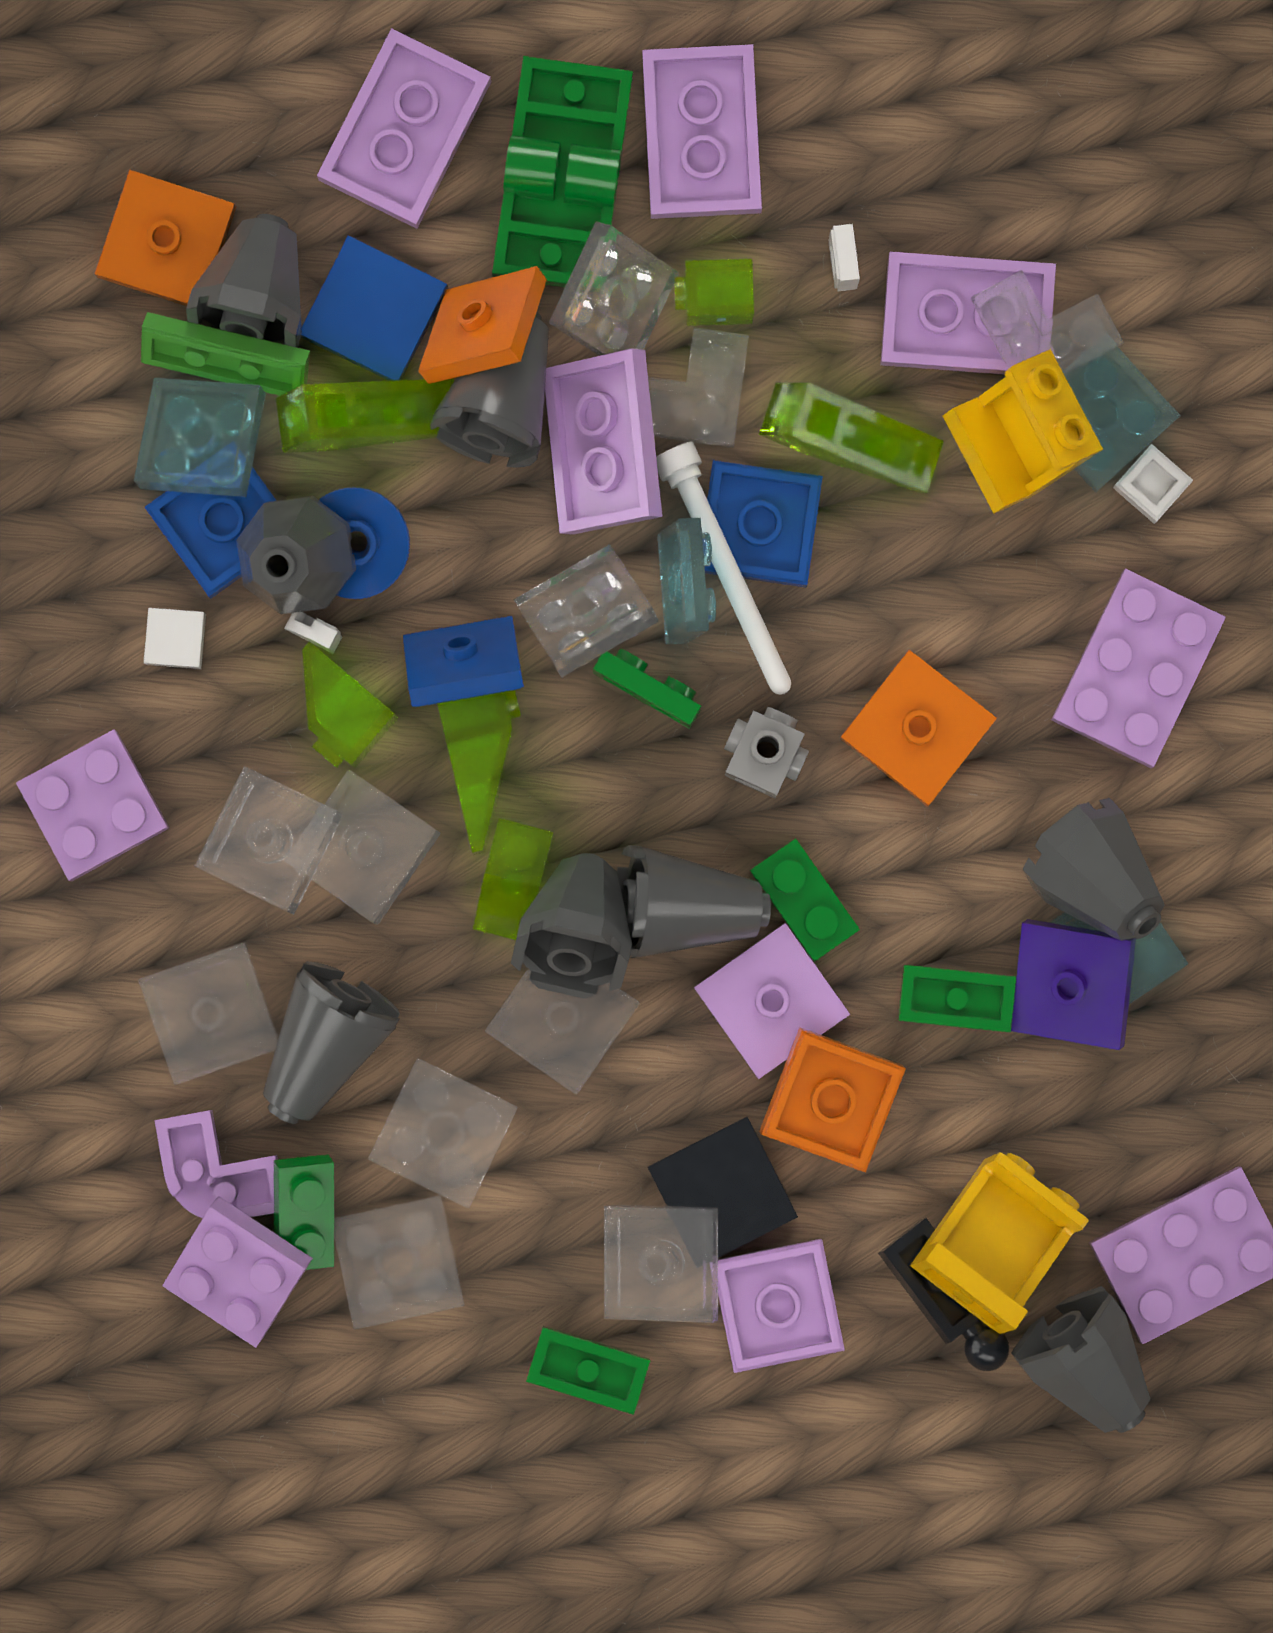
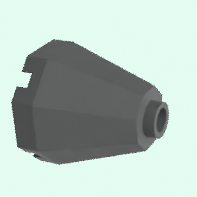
(252, 284)
(311, 541)
(1097, 872)
(576, 930)
(1088, 1361)

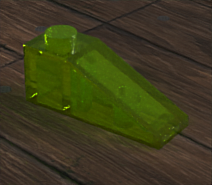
(358, 414)
(850, 435)
(479, 745)

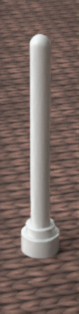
(682, 472)

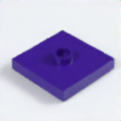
(1073, 984)

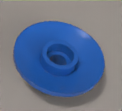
(386, 539)

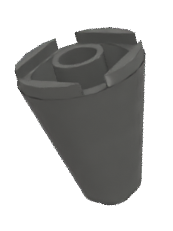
(499, 407)
(686, 904)
(324, 1040)

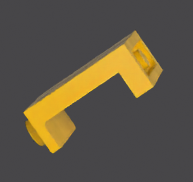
(1023, 432)
(999, 1240)

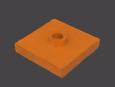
(163, 237)
(482, 325)
(918, 728)
(832, 1099)

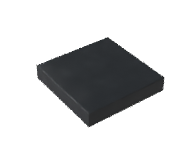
(728, 1174)

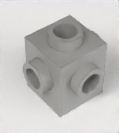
(759, 772)

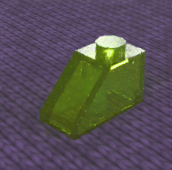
(341, 711)
(512, 877)

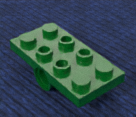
(560, 164)

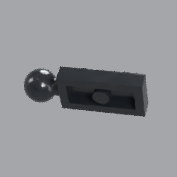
(983, 1346)

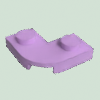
(196, 1172)

